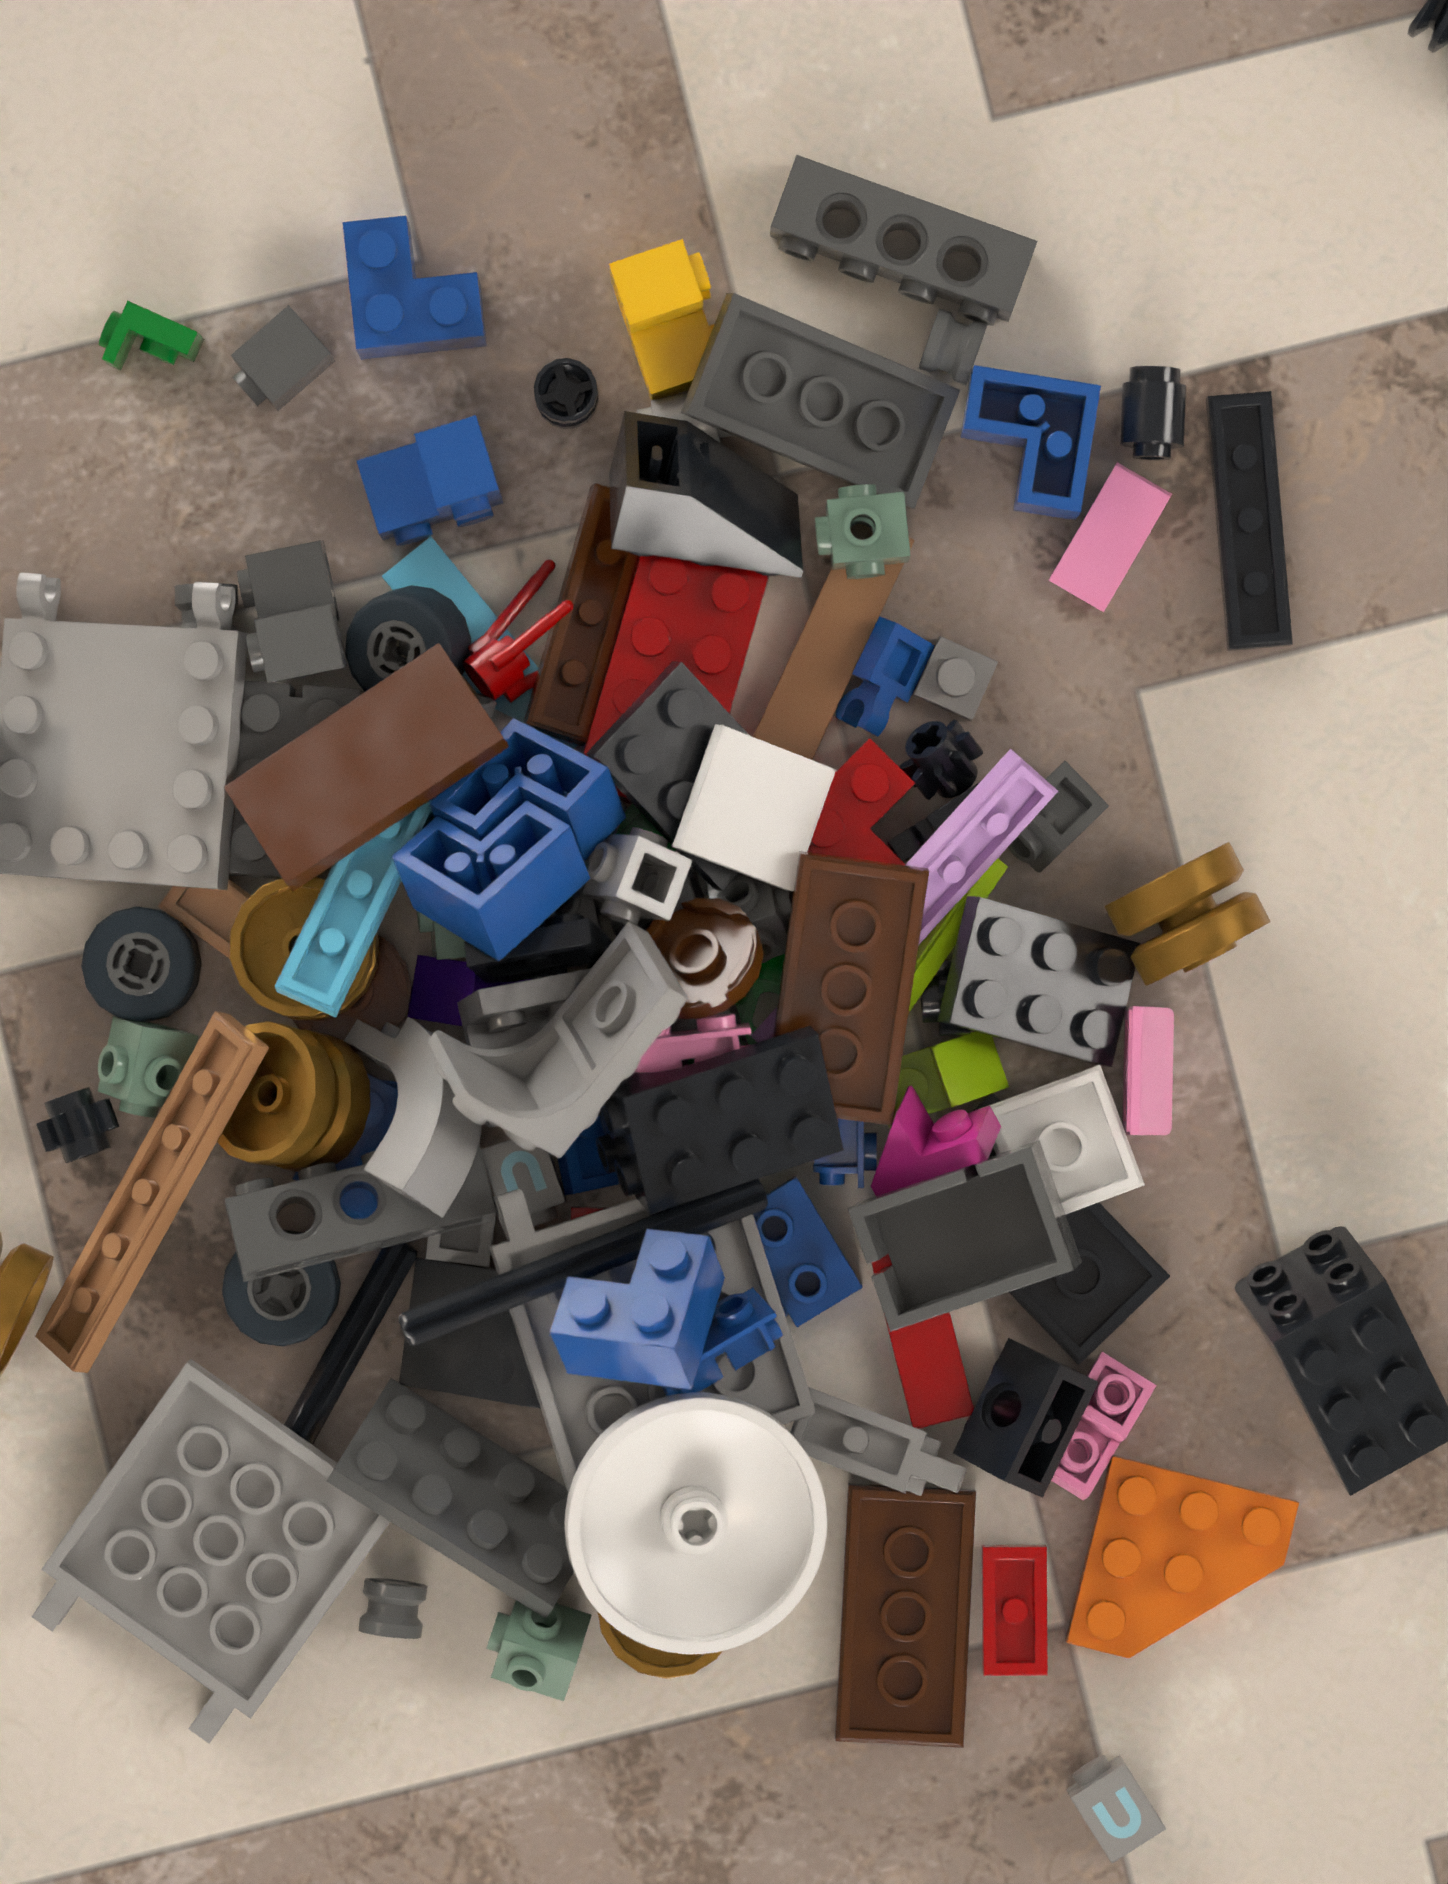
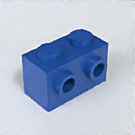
(802, 1254)

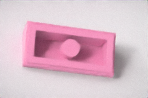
(1148, 1070)

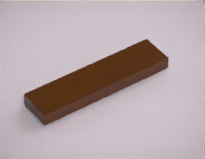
(584, 639)

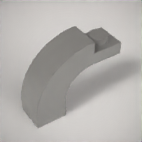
(429, 1139)

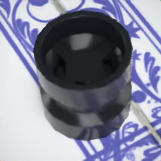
(563, 382)

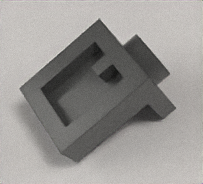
(1060, 820)

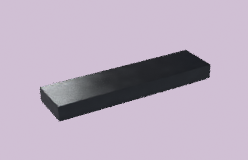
(1249, 521)

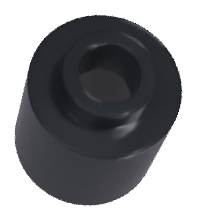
(1153, 412)

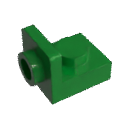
(160, 336)

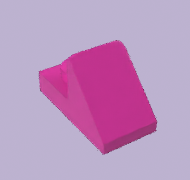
(926, 1149)

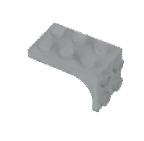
(566, 1072)

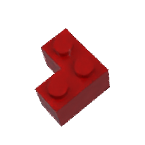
(855, 802)

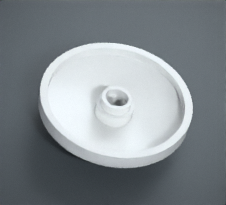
(695, 1523)

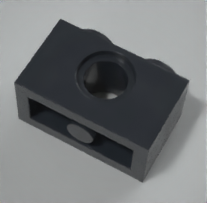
(1025, 1417)

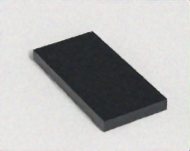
(1099, 1294)

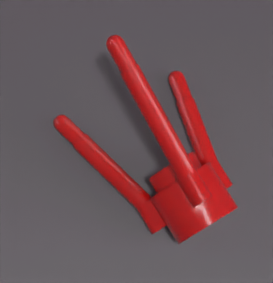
(499, 665)

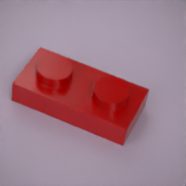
(1014, 1610)

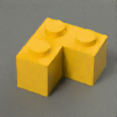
(664, 314)

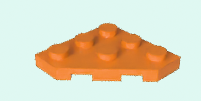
(1170, 1552)

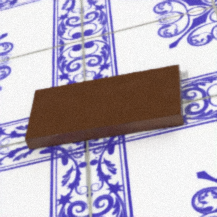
(365, 767)
(853, 973)
(905, 1616)

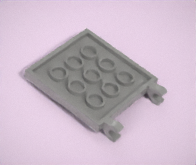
(119, 743)
(584, 1406)
(214, 1543)

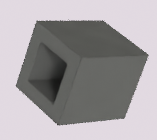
(280, 360)

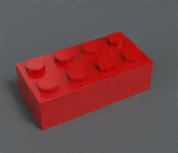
(686, 617)

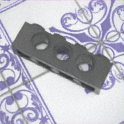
(818, 189)
(268, 1250)

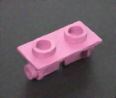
(711, 1038)

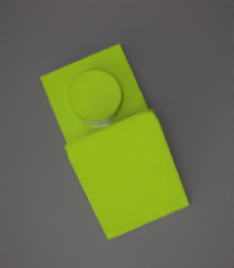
(952, 1072)

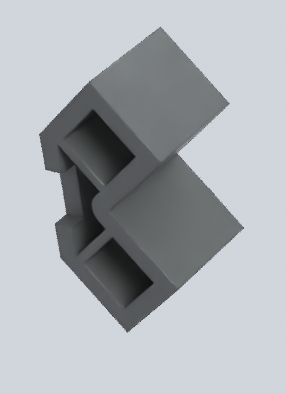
(295, 612)

